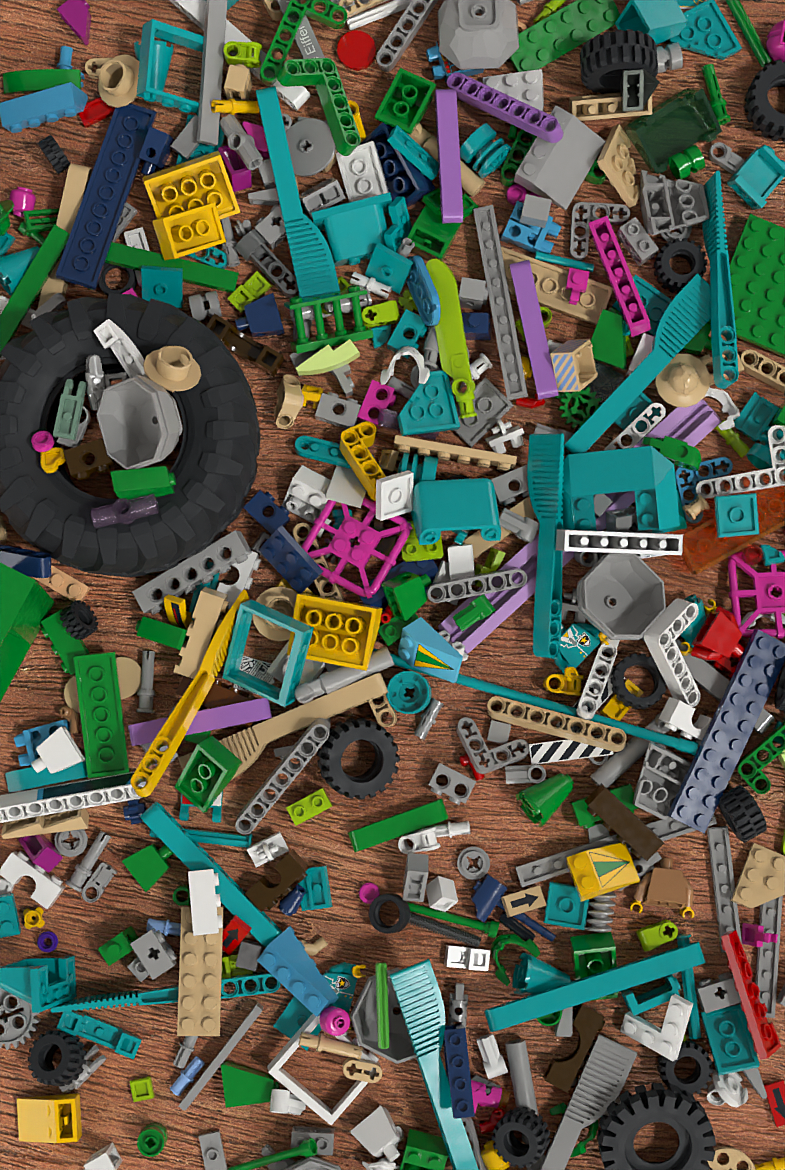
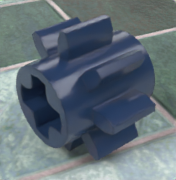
(134, 811)

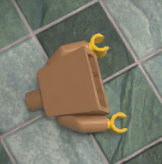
(665, 889)

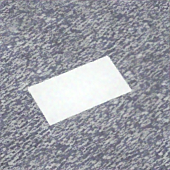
(346, 487)

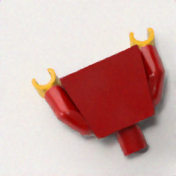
(717, 636)

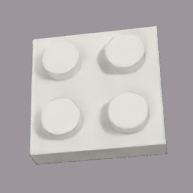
(394, 495)

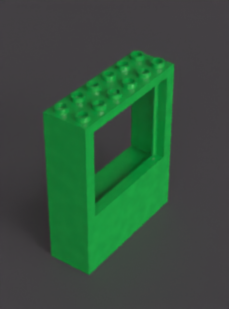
(21, 612)

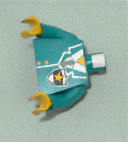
(576, 645)
(343, 982)

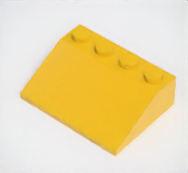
(192, 186)
(341, 632)

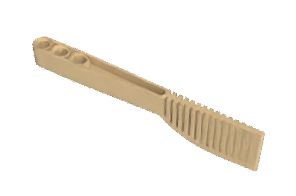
(251, 742)

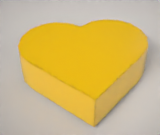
(52, 459)

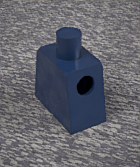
(155, 143)
(261, 318)
(477, 326)

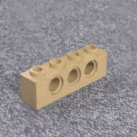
(603, 107)

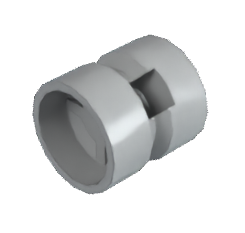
(669, 57)
(198, 308)

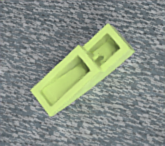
(329, 360)

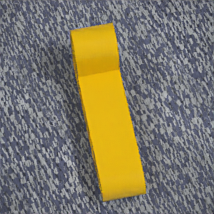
(359, 448)

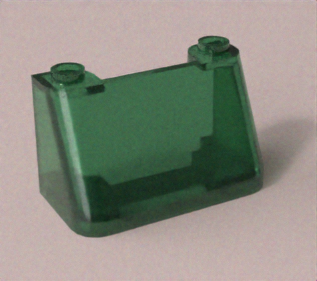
(673, 127)

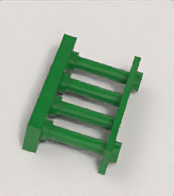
(341, 335)

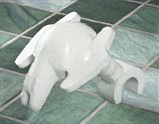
(384, 1163)

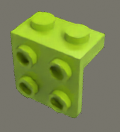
(414, 552)

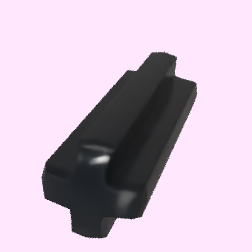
(516, 927)

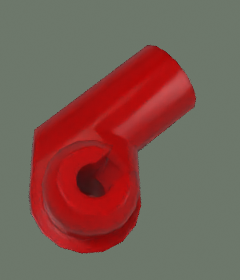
(530, 402)
(386, 615)
(464, 760)
(489, 1126)

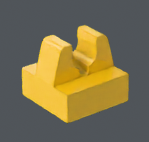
(313, 394)

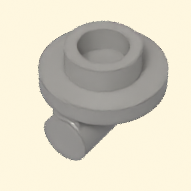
(243, 228)

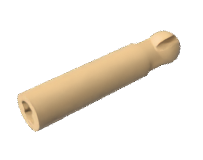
(471, 182)

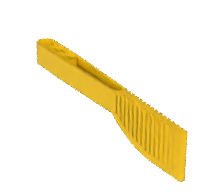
(188, 706)

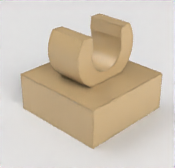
(388, 460)

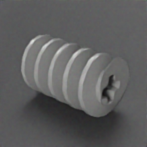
(601, 912)

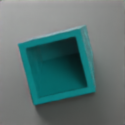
(654, 17)

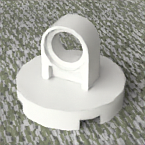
(729, 1090)

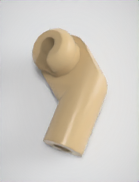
(313, 949)

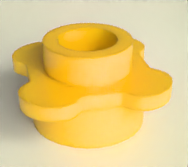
(29, 922)

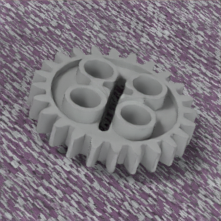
(12, 1032)

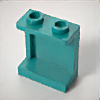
(758, 176)
(651, 998)

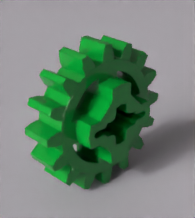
(577, 400)

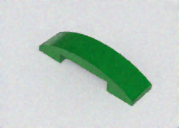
(39, 79)

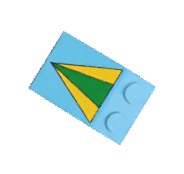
(429, 651)

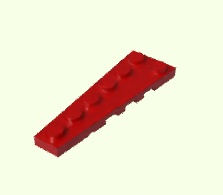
(764, 1034)

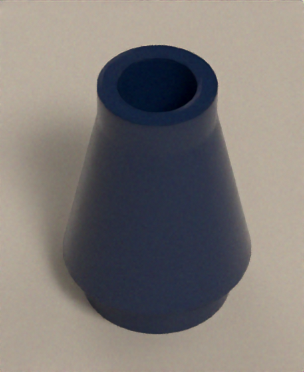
(290, 903)

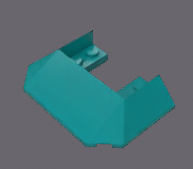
(620, 471)

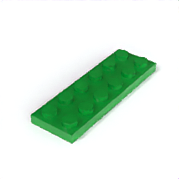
(563, 32)
(101, 714)

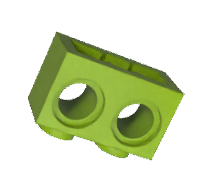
(309, 806)

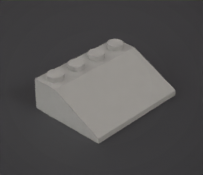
(560, 167)

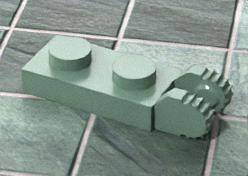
(69, 411)

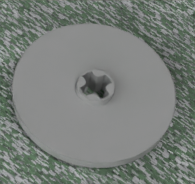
(322, 147)

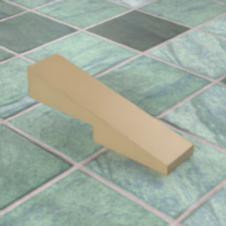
(46, 824)

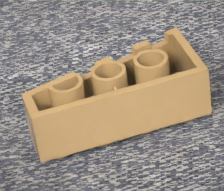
(201, 631)

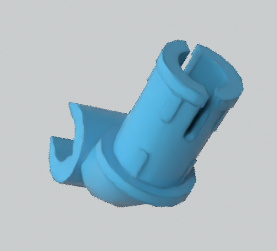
(65, 60)

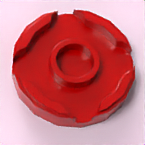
(356, 50)

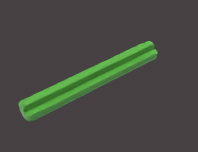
(382, 1005)

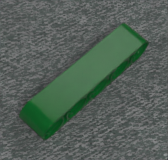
(398, 825)

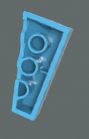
(42, 107)
(297, 972)

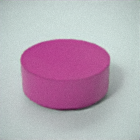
(516, 193)
(42, 441)
(369, 892)

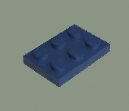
(290, 560)

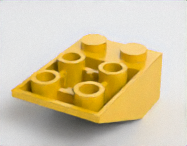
(49, 1118)

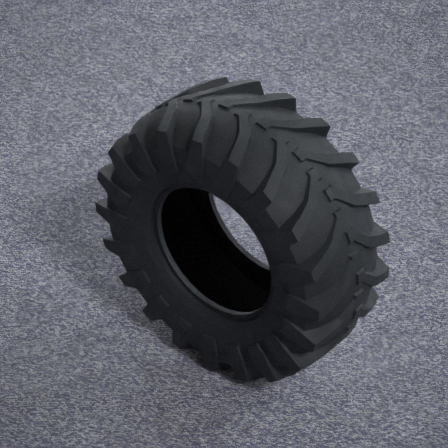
(211, 469)

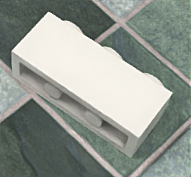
(204, 902)

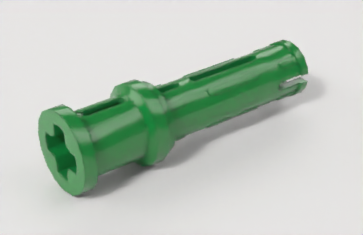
(716, 101)

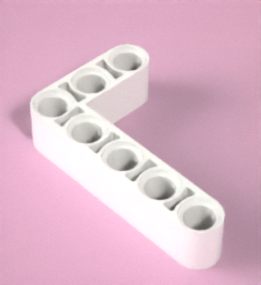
(755, 477)
(661, 643)

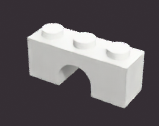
(245, 581)
(679, 716)
(47, 887)

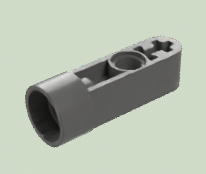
(254, 248)

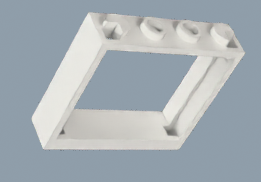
(276, 1070)

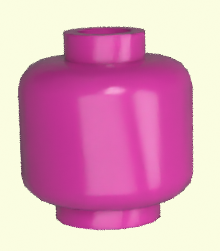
(23, 200)
(334, 1021)

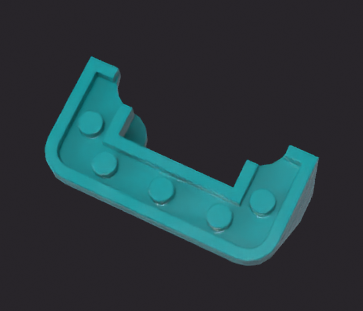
(455, 506)

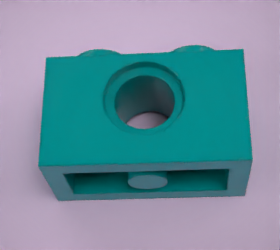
(408, 322)

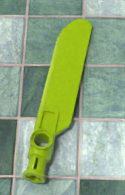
(452, 336)

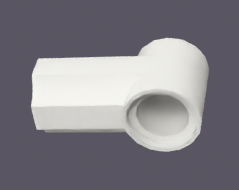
(493, 1061)
(285, 1103)

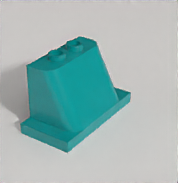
(354, 228)
(41, 981)

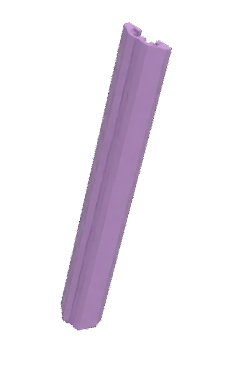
(684, 424)

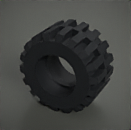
(679, 249)
(742, 813)
(42, 1057)
(697, 1079)
(510, 1147)

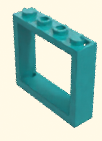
(172, 34)
(296, 659)

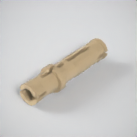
(321, 1043)

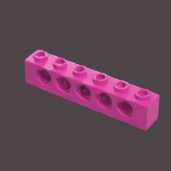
(619, 276)

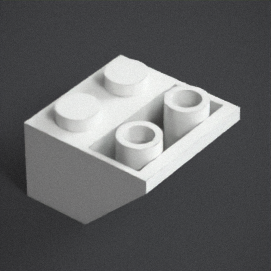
(307, 494)

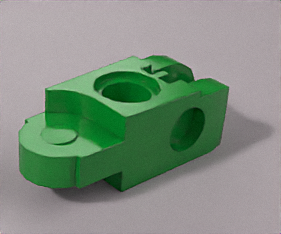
(675, 451)

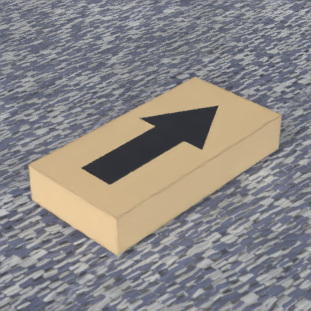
(523, 901)

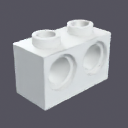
(104, 1159)

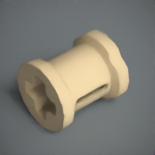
(696, 507)

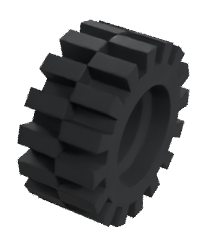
(54, 154)
(79, 620)

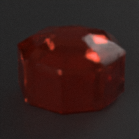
(752, 555)

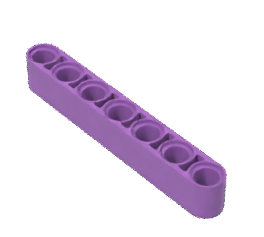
(506, 107)
(448, 156)
(533, 329)
(206, 720)

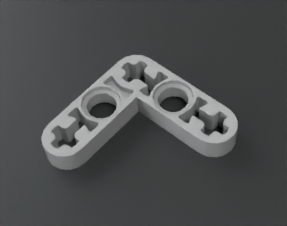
(590, 216)
(488, 755)

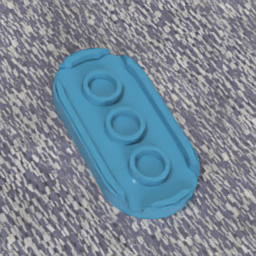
(424, 292)

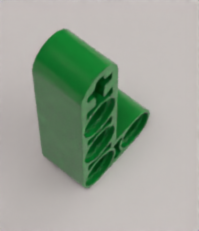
(757, 764)

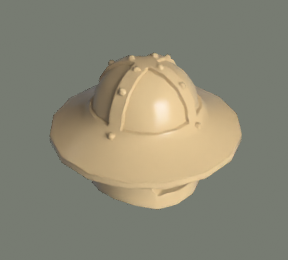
(119, 80)
(172, 368)
(683, 381)
(281, 600)

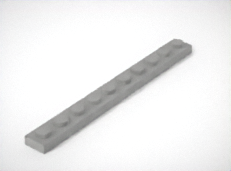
(500, 303)
(557, 863)

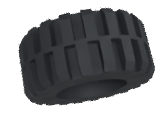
(611, 53)
(757, 103)
(376, 776)

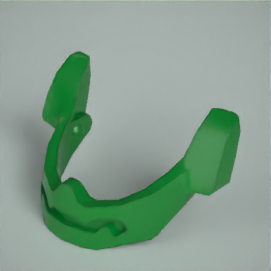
(498, 945)
(580, 1148)

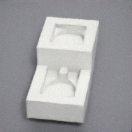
(467, 957)

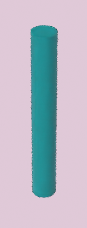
(564, 261)

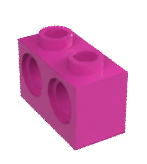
(372, 403)

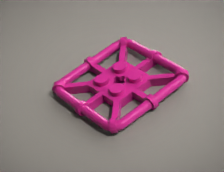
(357, 555)
(764, 601)

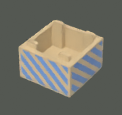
(574, 365)

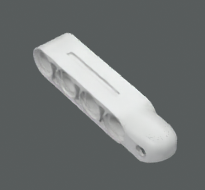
(597, 681)

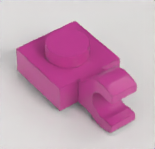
(577, 283)
(755, 935)

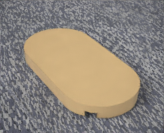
(129, 680)

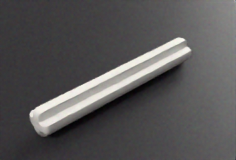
(377, 13)

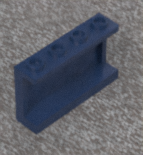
(458, 1071)

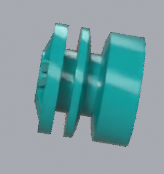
(488, 154)
(760, 454)
(421, 472)
(397, 690)

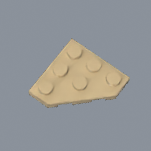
(619, 166)
(760, 878)

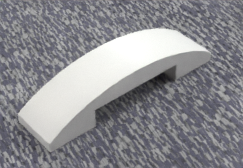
(124, 349)

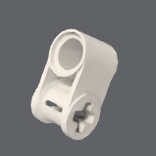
(422, 840)

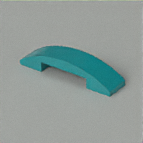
(29, 778)
(100, 1032)

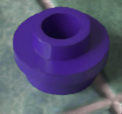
(41, 941)

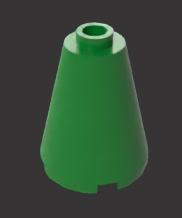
(545, 797)

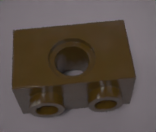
(77, 455)

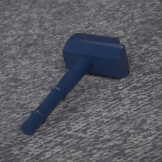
(489, 894)

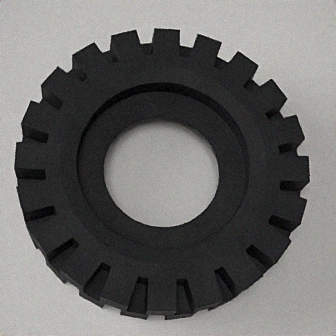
(651, 1106)

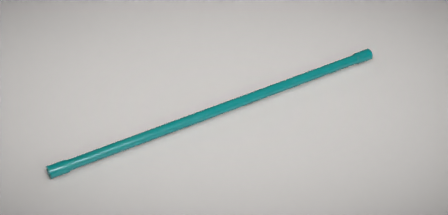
(678, 743)

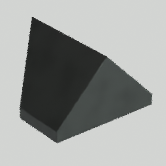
(636, 88)

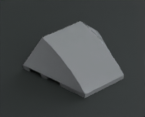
(670, 203)
(659, 780)

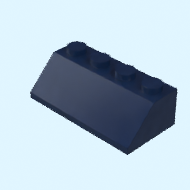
(401, 176)
(417, 567)

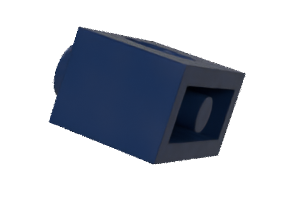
(262, 501)

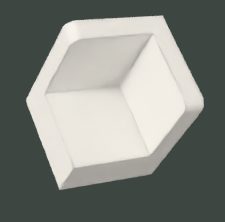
(441, 894)

